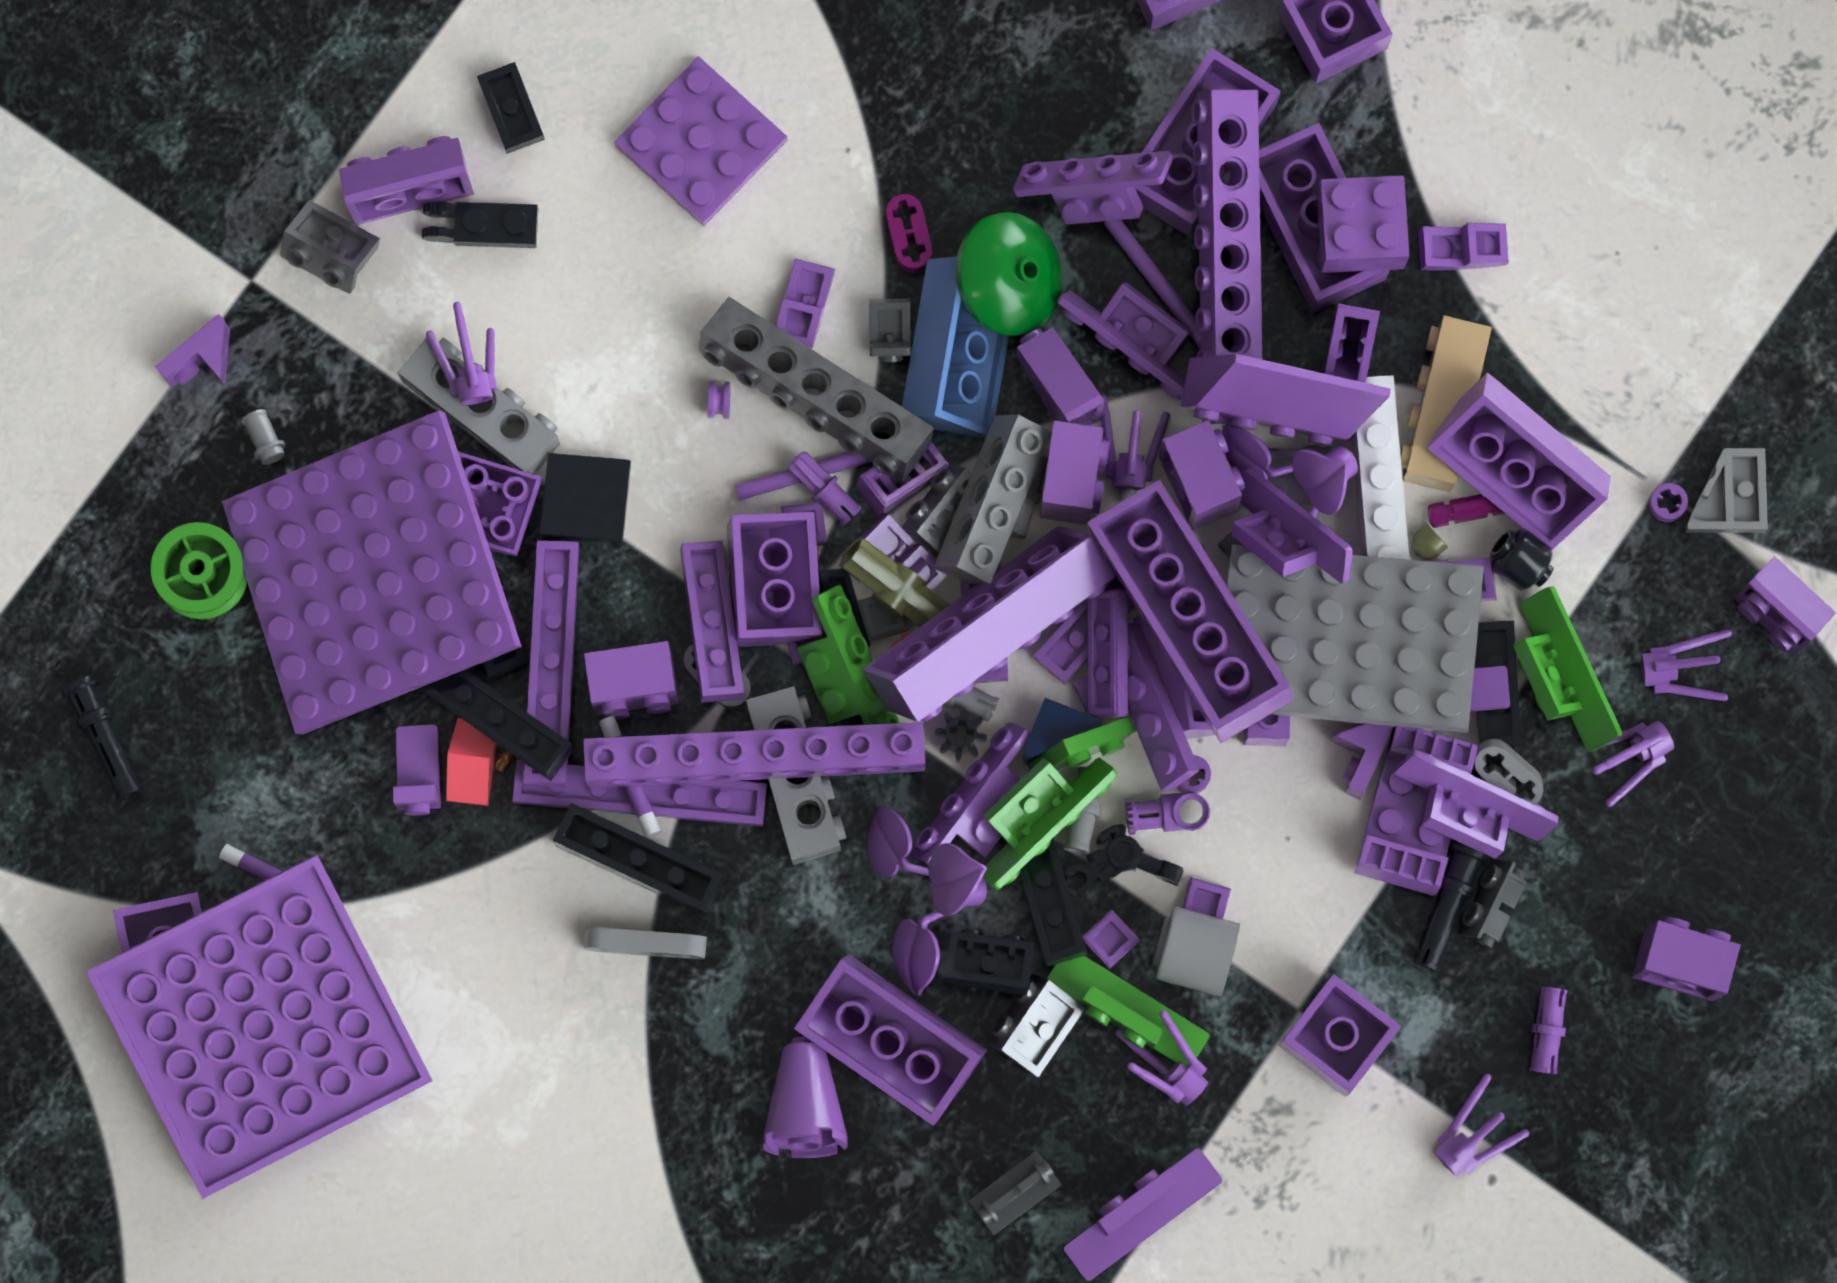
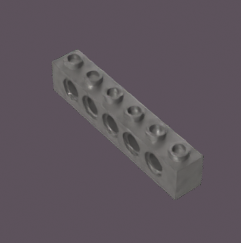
(807, 369)

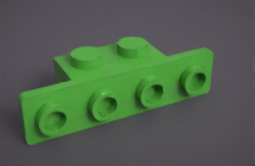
(837, 664)
(1562, 671)
(1037, 812)
(1126, 1007)

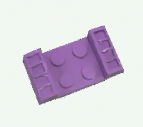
(1395, 841)

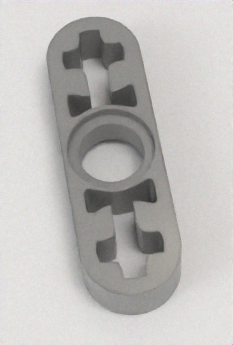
(645, 943)

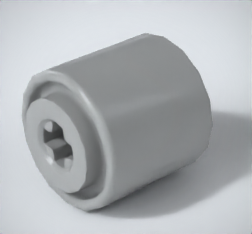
(1195, 950)

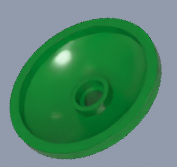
(994, 279)

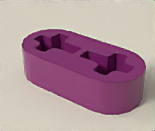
(900, 235)

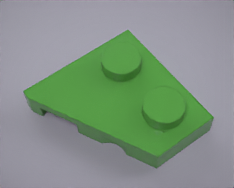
(1079, 748)

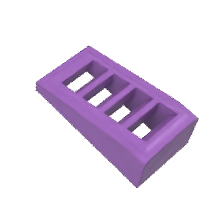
(880, 502)

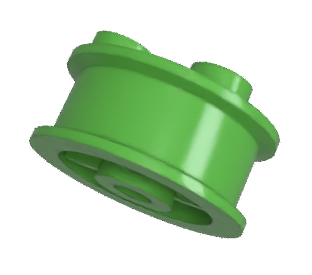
(215, 588)

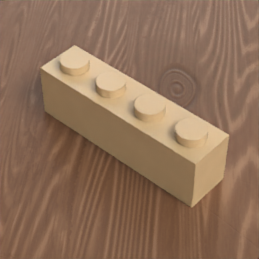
(1453, 370)

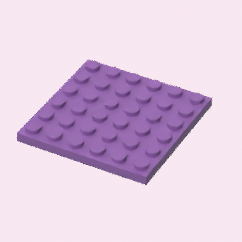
(371, 573)
(259, 1026)

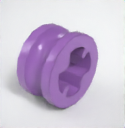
(719, 399)
(1673, 491)
(1202, 784)

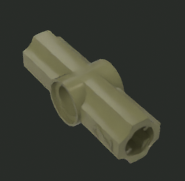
(891, 583)

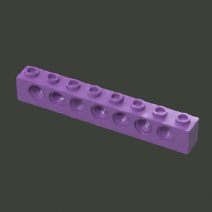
(1241, 237)
(754, 755)

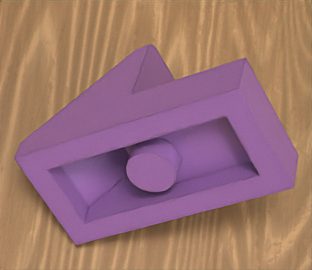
(207, 346)
(1368, 742)

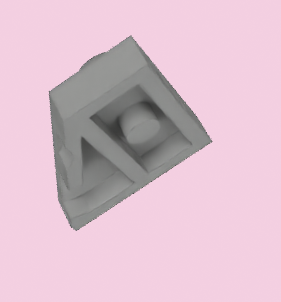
(1733, 495)

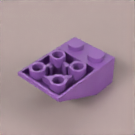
(502, 500)

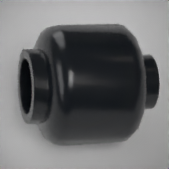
(1522, 559)

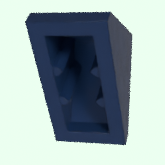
(1055, 724)

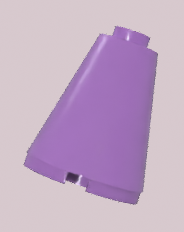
(804, 1105)

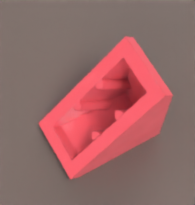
(469, 766)

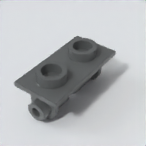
(1498, 884)
(1015, 1192)

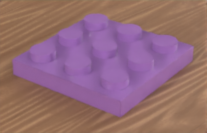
(701, 141)

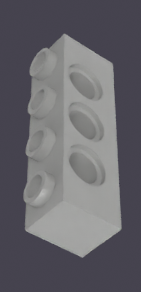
(523, 453)
(992, 499)
(802, 840)

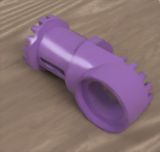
(1167, 813)

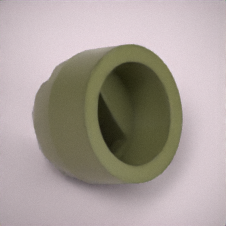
(1427, 543)

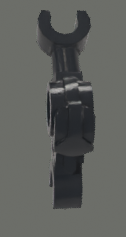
(1120, 856)

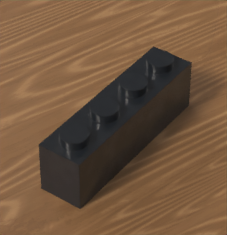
(639, 860)

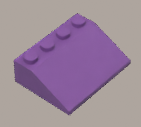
(1279, 397)

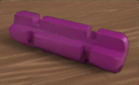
(1461, 510)

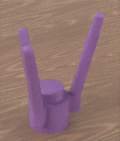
(473, 384)
(1130, 469)
(1660, 669)
(1648, 744)
(1181, 1081)
(1458, 1151)

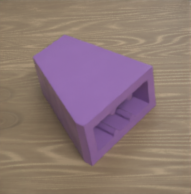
(1351, 342)
(1059, 378)

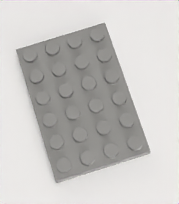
(1368, 650)

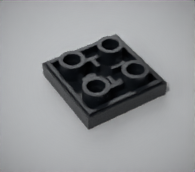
(585, 498)

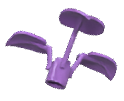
(1320, 475)
(955, 884)

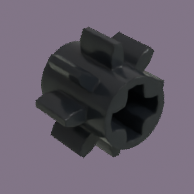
(952, 727)

